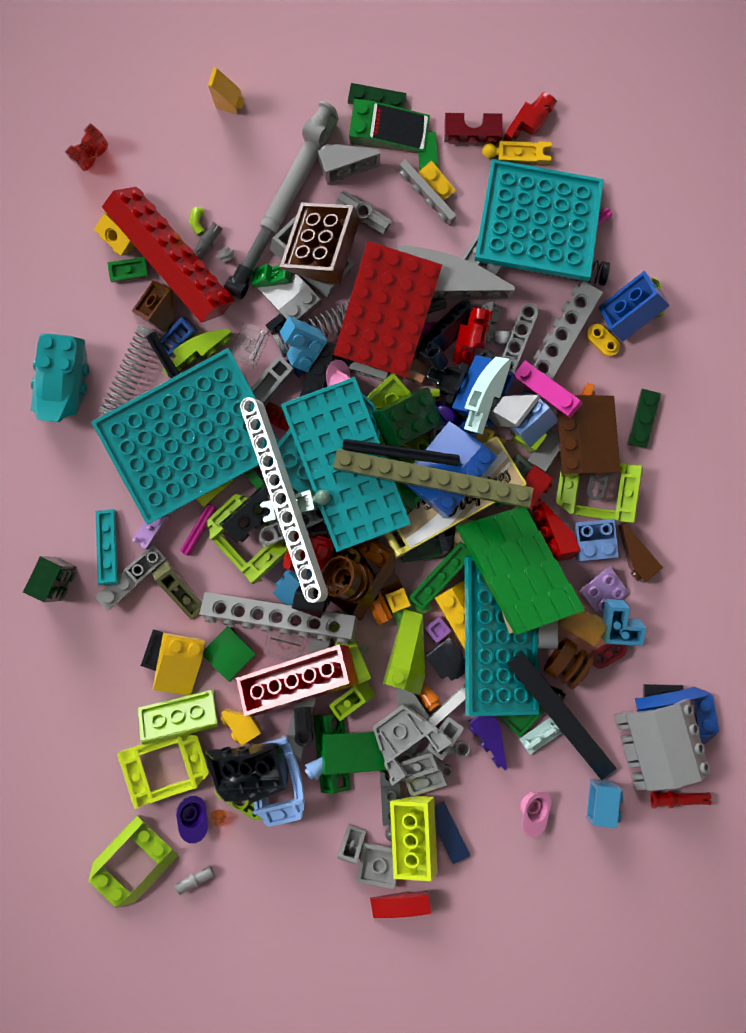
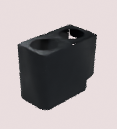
(314, 609)
(447, 660)

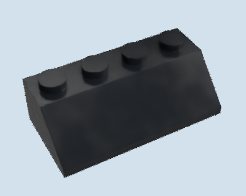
(316, 375)

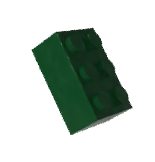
(407, 417)
(50, 579)

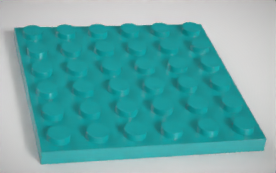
(539, 220)

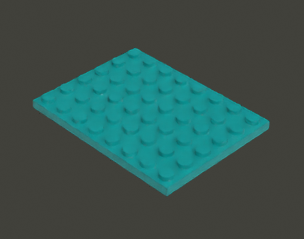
(182, 436)

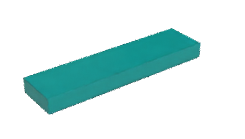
(106, 547)

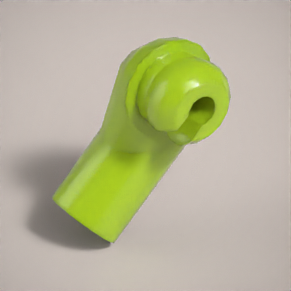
(194, 220)

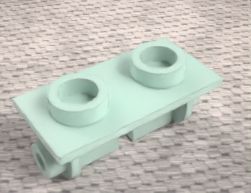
(540, 735)

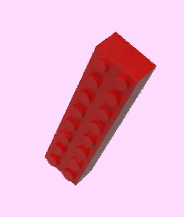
(168, 253)

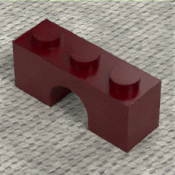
(457, 130)

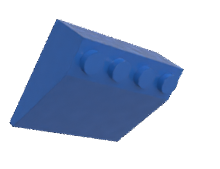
(474, 461)

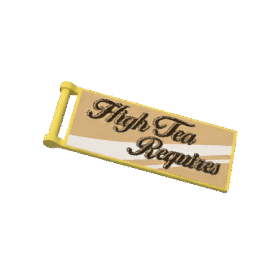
(428, 523)

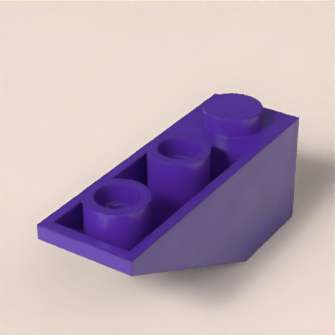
(490, 732)

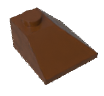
(156, 306)

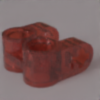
(92, 146)

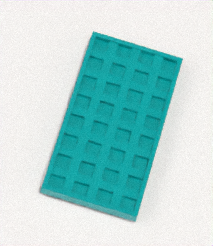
(358, 504)

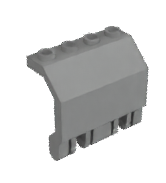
(664, 747)

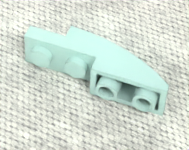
(487, 386)

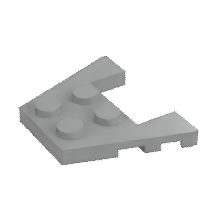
(400, 732)

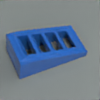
(172, 331)

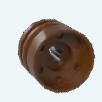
(347, 579)
(572, 665)

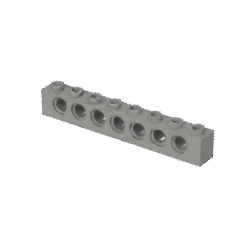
(213, 602)

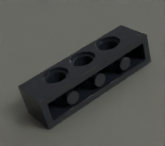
(246, 509)

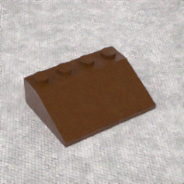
(321, 241)
(589, 438)

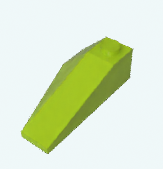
(407, 658)

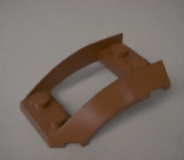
(382, 557)

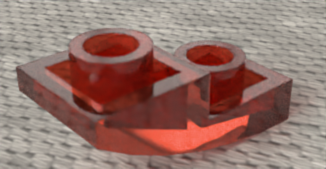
(277, 416)

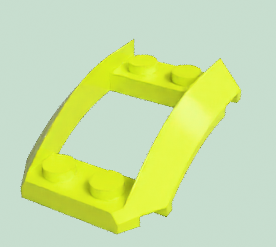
(135, 775)

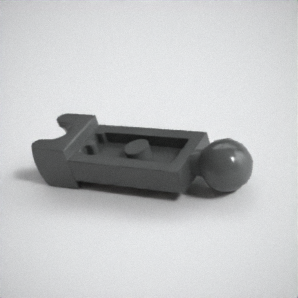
(388, 793)

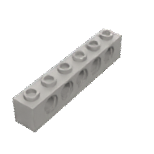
(590, 296)

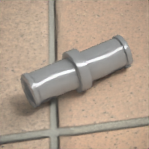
(194, 880)

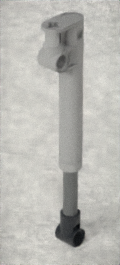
(315, 134)

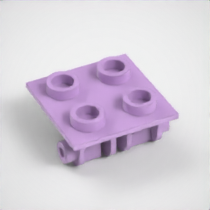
(603, 587)

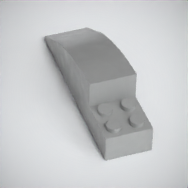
(461, 277)

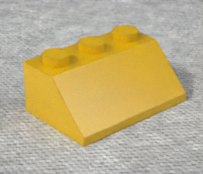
(453, 607)

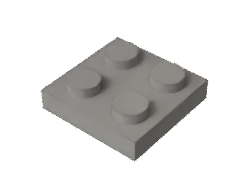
(376, 866)

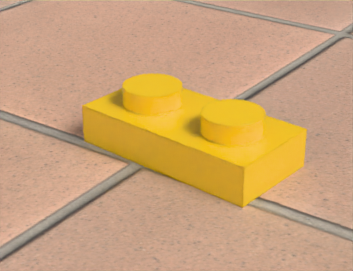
(437, 180)

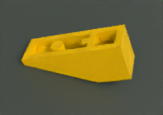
(224, 92)

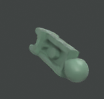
(305, 500)

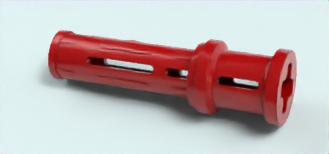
(670, 799)

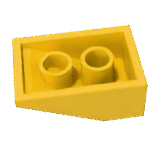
(178, 663)

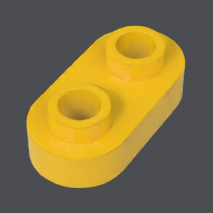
(601, 342)

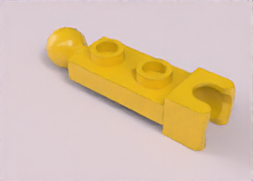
(519, 152)

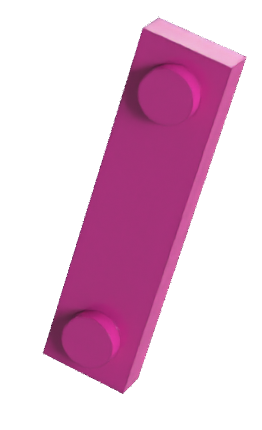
(548, 389)

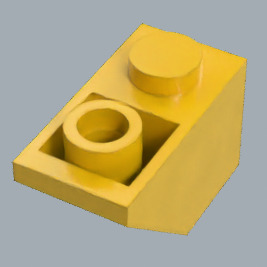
(243, 727)

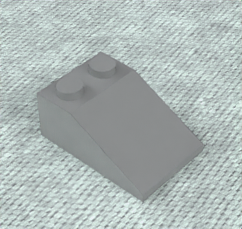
(345, 161)
(292, 298)

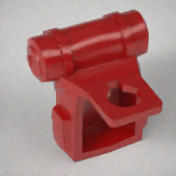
(322, 548)

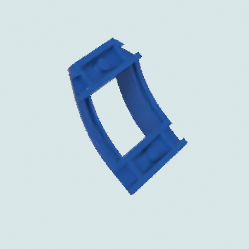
(703, 707)

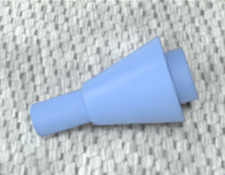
(314, 769)

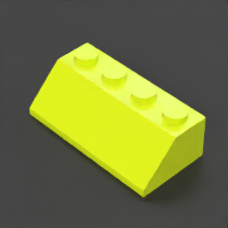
(414, 838)

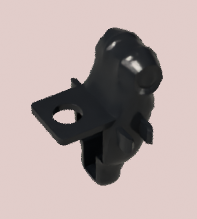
(448, 380)

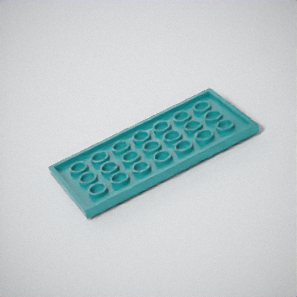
(489, 681)

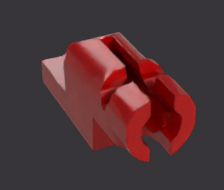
(531, 116)
(472, 335)

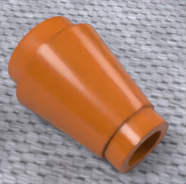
(429, 698)

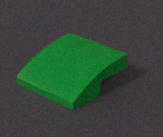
(228, 654)

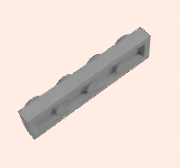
(421, 187)

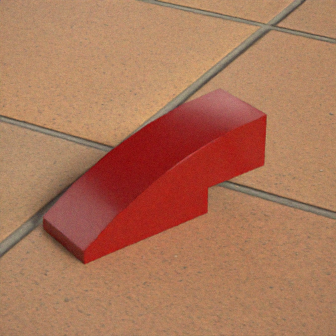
(401, 905)

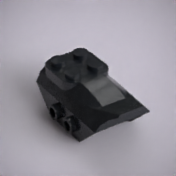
(248, 771)

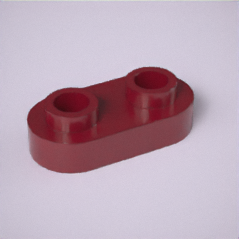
(608, 655)

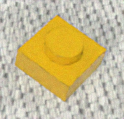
(398, 600)

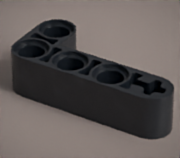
(442, 335)

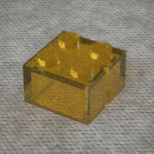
(584, 626)

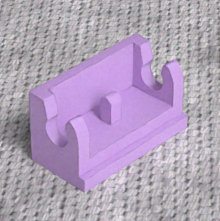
(148, 533)

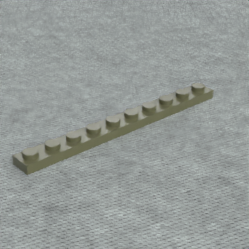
(433, 478)

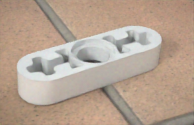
(447, 707)

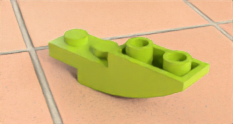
(203, 344)

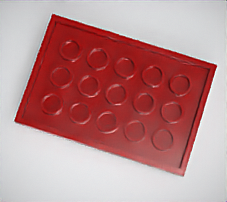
(387, 309)

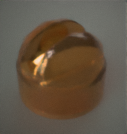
(218, 821)

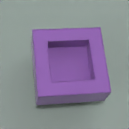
(437, 629)

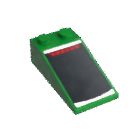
(388, 126)

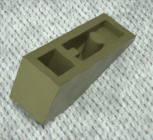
(177, 589)

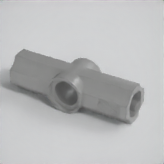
(373, 219)

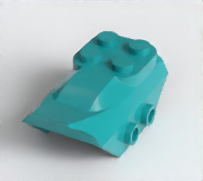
(58, 377)

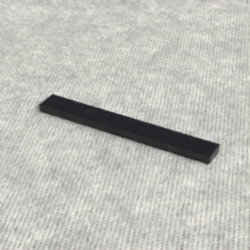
(561, 715)

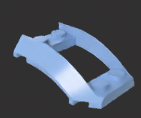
(287, 810)

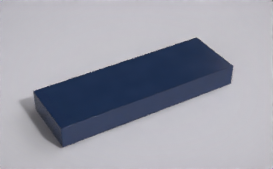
(449, 834)

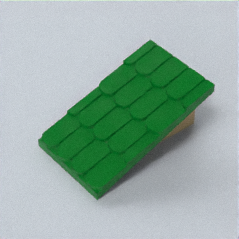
(520, 570)

